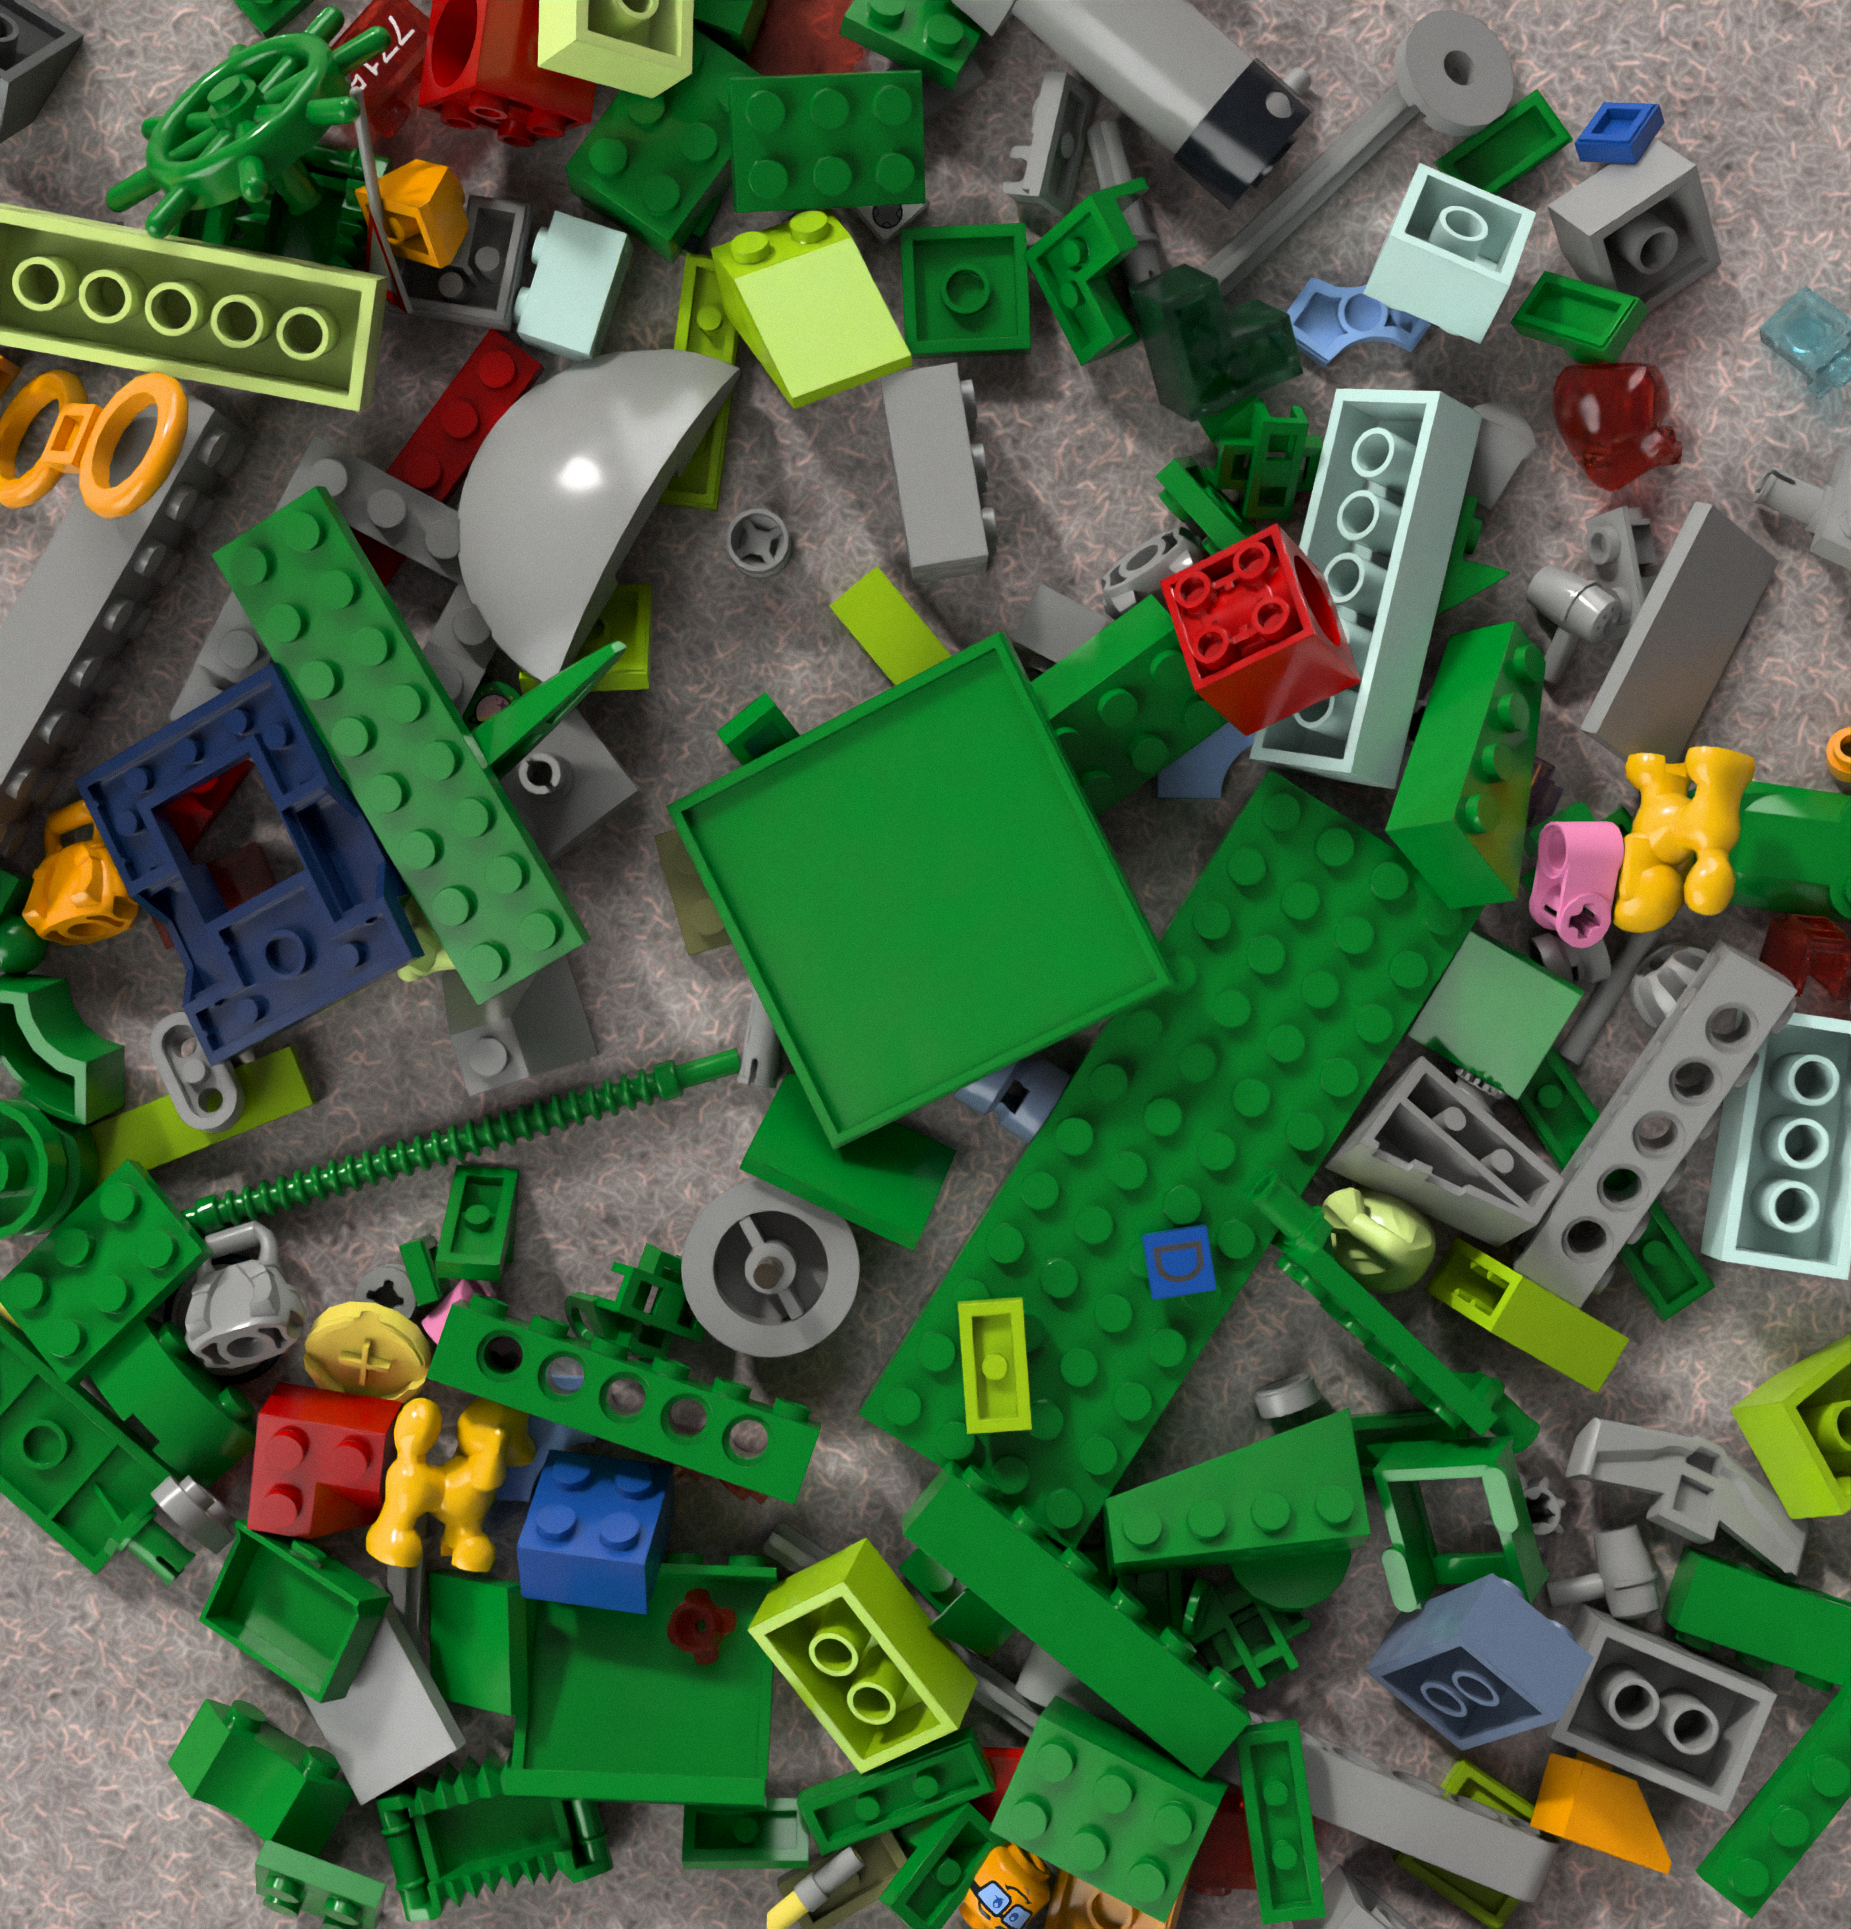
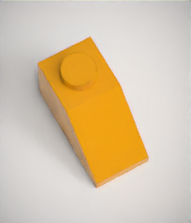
(421, 212)
(1598, 1810)

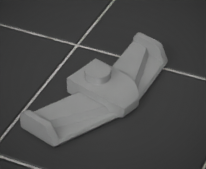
(1692, 1489)

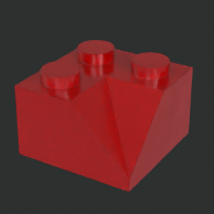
(320, 1461)

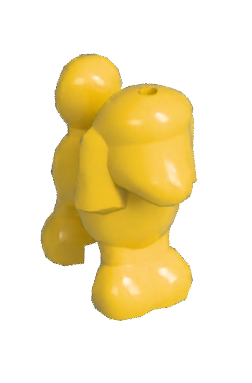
(1670, 829)
(456, 1491)

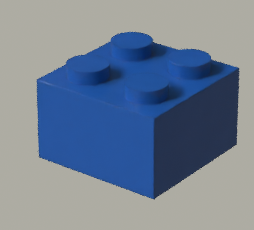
(596, 1531)

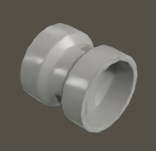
(752, 534)
(1569, 962)

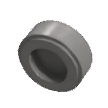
(1286, 1396)

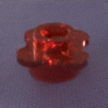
(684, 1626)

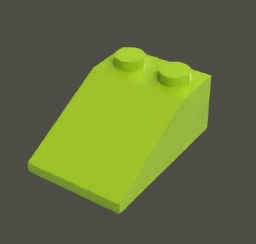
(808, 307)
(1803, 1431)

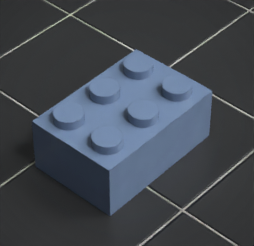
(1480, 1663)

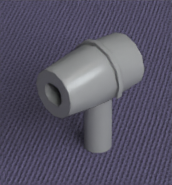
(1577, 608)
(1622, 1578)

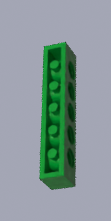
(466, 1364)

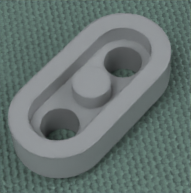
(192, 1078)
(196, 1511)

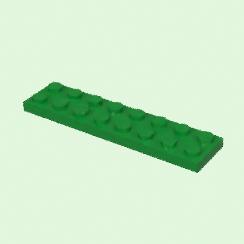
(401, 745)

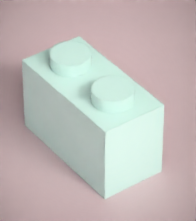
(572, 287)

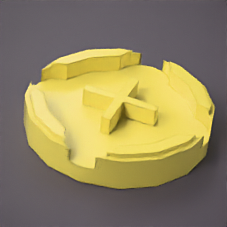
(367, 1352)

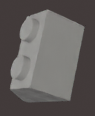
(1639, 226)

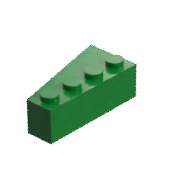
(1472, 768)
(1252, 1504)

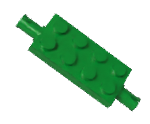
(1310, 1263)
(79, 1466)

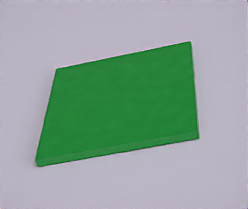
(921, 891)

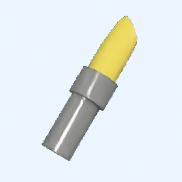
(815, 1889)

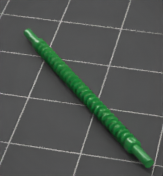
(667, 1080)

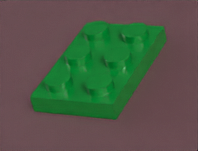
(826, 140)
(102, 1272)

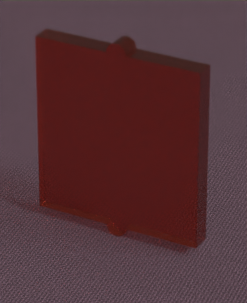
(803, 39)

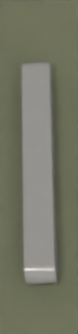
(1362, 1797)

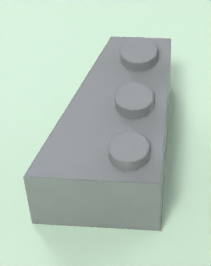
(1446, 1157)

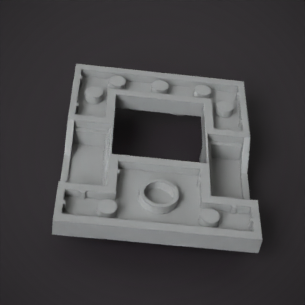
(393, 516)

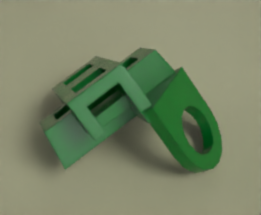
(1250, 431)
(625, 1317)
(1264, 1631)

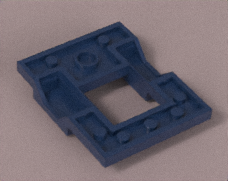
(296, 942)

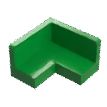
(1074, 266)

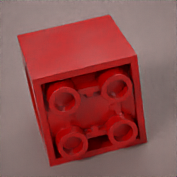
(487, 73)
(1260, 631)

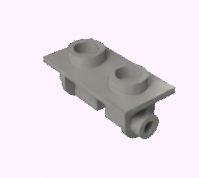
(1618, 546)

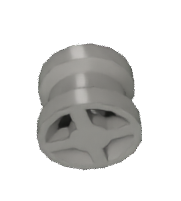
(392, 1293)

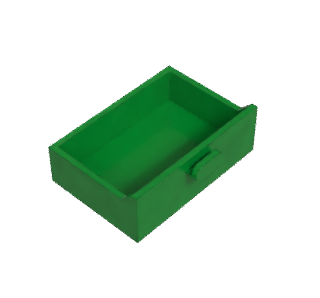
(295, 1611)

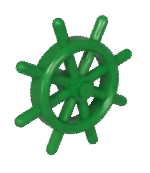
(250, 125)

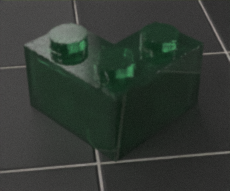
(1208, 354)

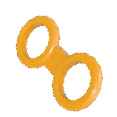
(87, 438)

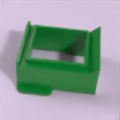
(1412, 1561)

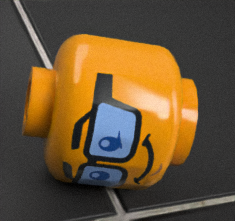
(1007, 1890)

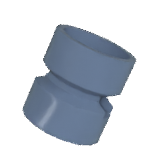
(1015, 1114)

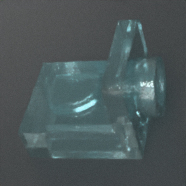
(1813, 340)

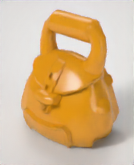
(77, 887)

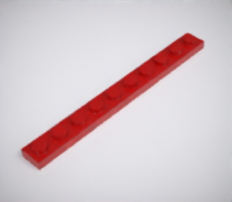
(431, 462)

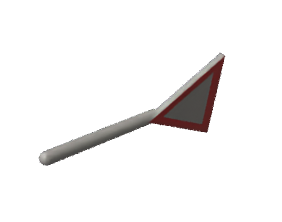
(378, 251)

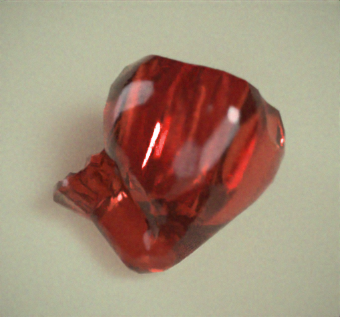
(1615, 420)

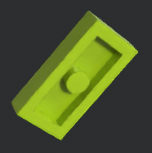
(994, 1365)

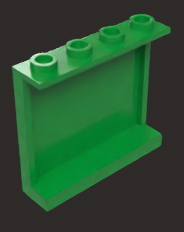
(634, 1715)

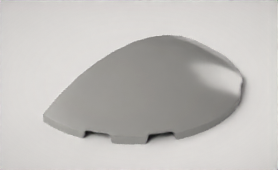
(571, 487)

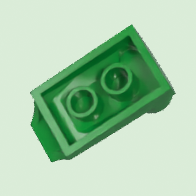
(1793, 851)

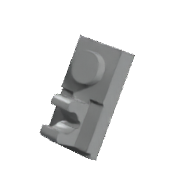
(1059, 137)

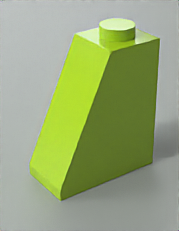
(1526, 1315)

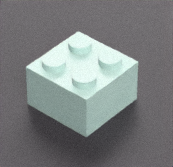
(1450, 254)

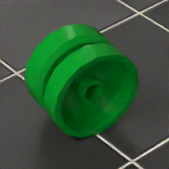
(44, 1168)

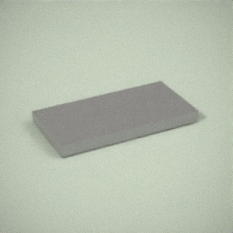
(1681, 638)

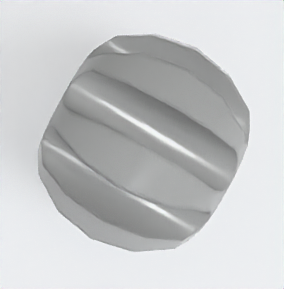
(1663, 979)

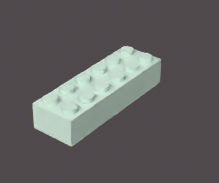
(1383, 540)

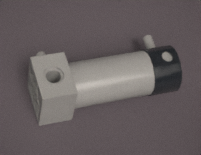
(1175, 78)

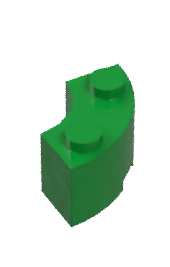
(55, 1054)
(190, 1412)
(261, 1776)

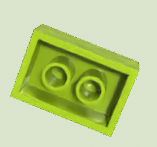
(863, 1656)

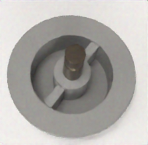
(769, 1270)

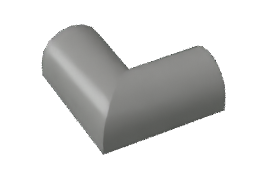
(482, 277)

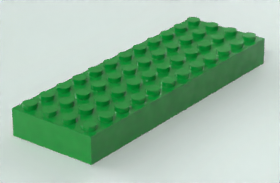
(1293, 989)

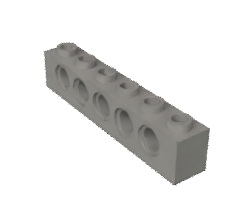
(1722, 982)

